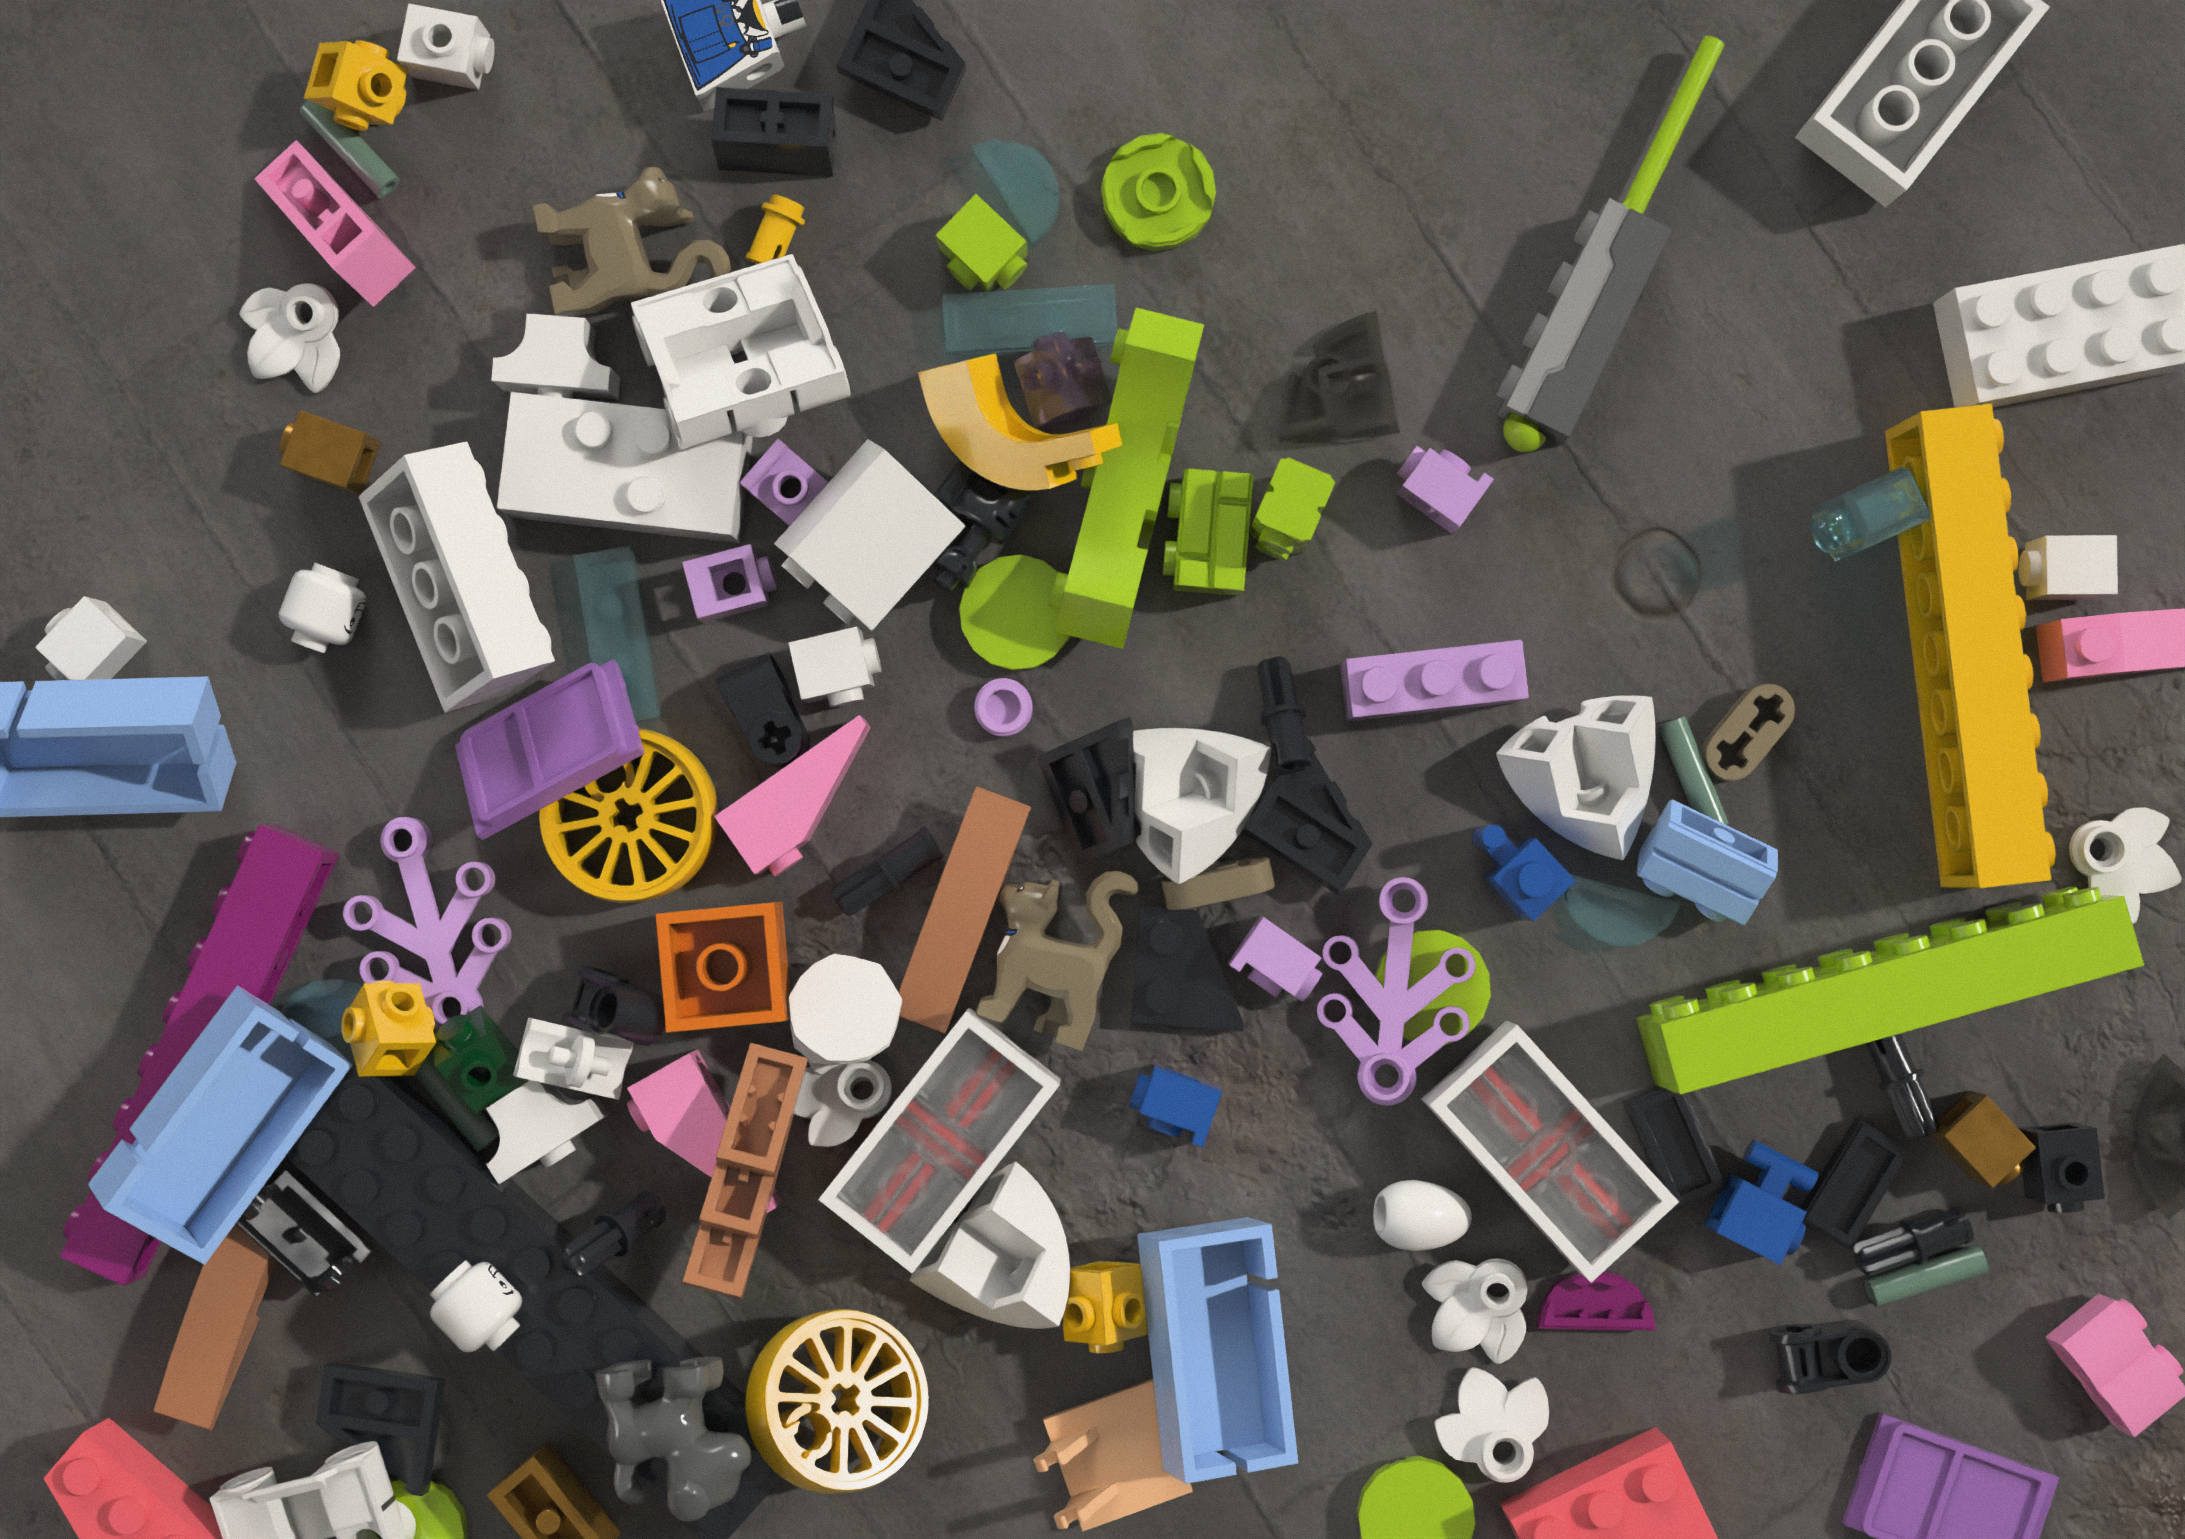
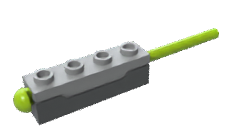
(1596, 290)

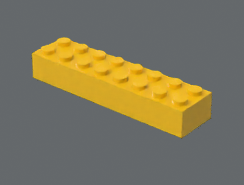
(1971, 653)

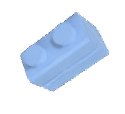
(1706, 864)

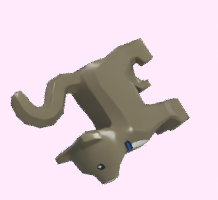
(614, 247)
(1055, 966)

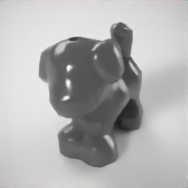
(701, 1463)

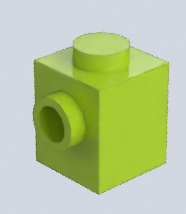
(982, 247)

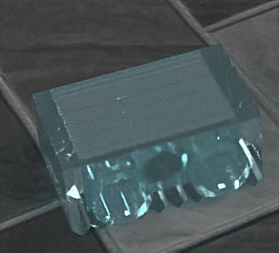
(1869, 514)

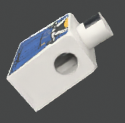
(730, 41)

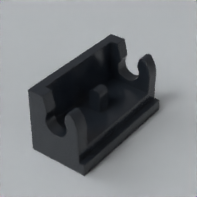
(774, 131)
(301, 1234)

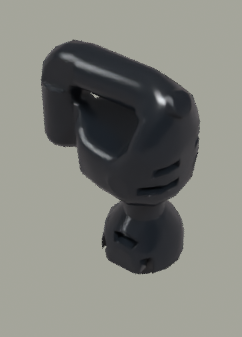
(985, 517)

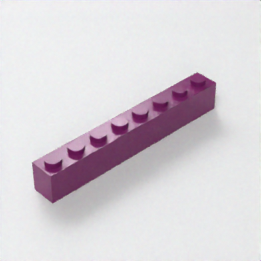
(248, 946)

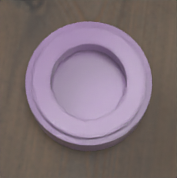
(1003, 707)

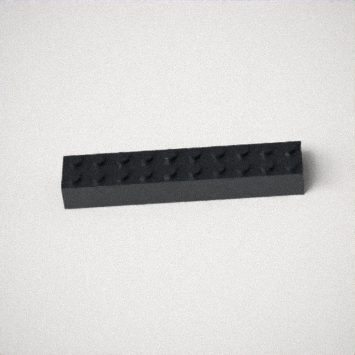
(437, 1205)

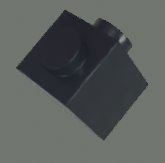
(2063, 1166)

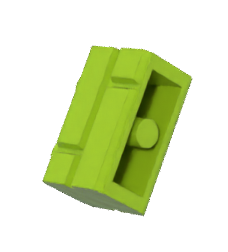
(1290, 509)
(1211, 532)

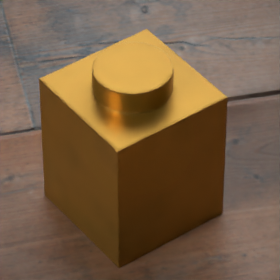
(328, 452)
(1983, 1140)

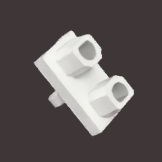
(572, 1058)

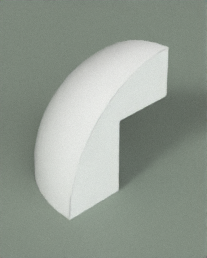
(1587, 771)
(1193, 795)
(1003, 1255)

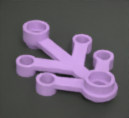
(434, 935)
(1394, 1001)

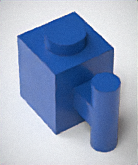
(1524, 874)
(1756, 1213)

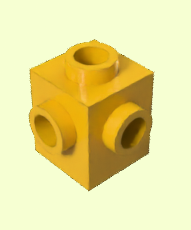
(357, 83)
(389, 1029)
(1105, 1305)

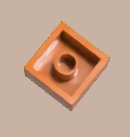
(723, 966)

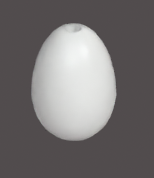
(1420, 1215)

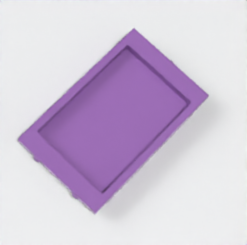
(547, 746)
(1944, 1489)

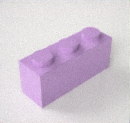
(1434, 680)

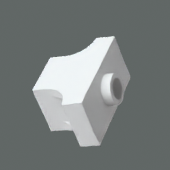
(556, 361)
(538, 1125)

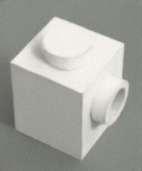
(445, 47)
(2069, 567)
(88, 642)
(835, 666)

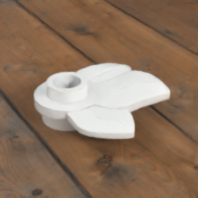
(286, 340)
(2131, 857)
(829, 1099)
(1471, 1313)
(1493, 1416)

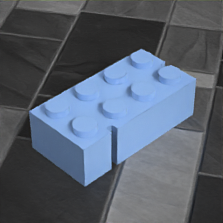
(112, 747)
(219, 1126)
(1217, 1349)

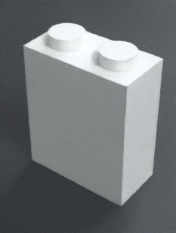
(868, 536)

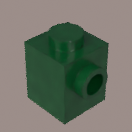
(476, 1058)

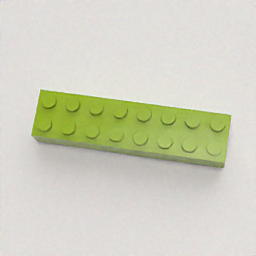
(1888, 990)

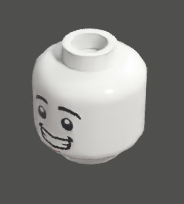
(322, 607)
(476, 1307)

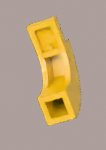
(994, 441)

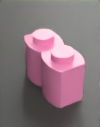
(2118, 1364)

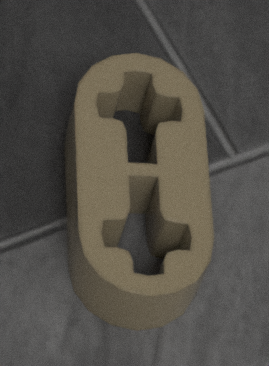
(1737, 723)
(1220, 883)

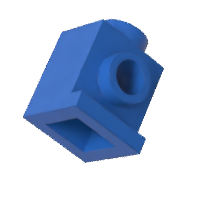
(1176, 1103)

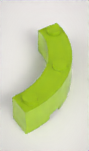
(1128, 487)

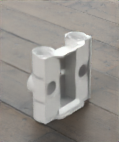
(754, 310)
(341, 1499)

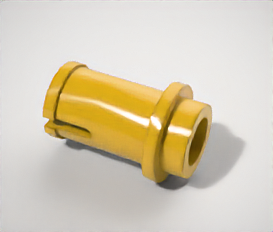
(776, 229)

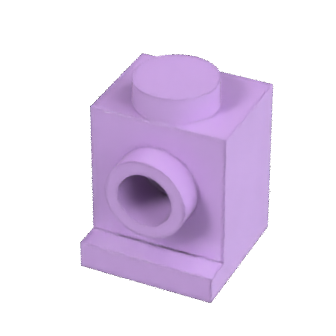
(771, 473)
(1441, 486)
(709, 576)
(1277, 960)

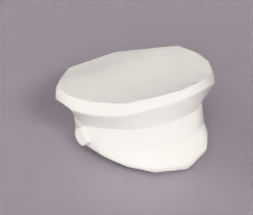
(843, 1010)

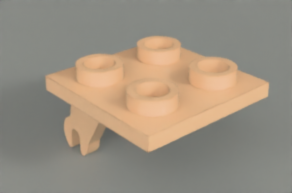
(1109, 1457)

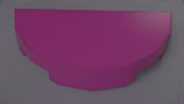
(1601, 1305)

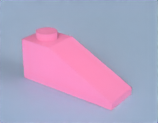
(334, 224)
(2111, 644)
(787, 807)
(684, 1112)

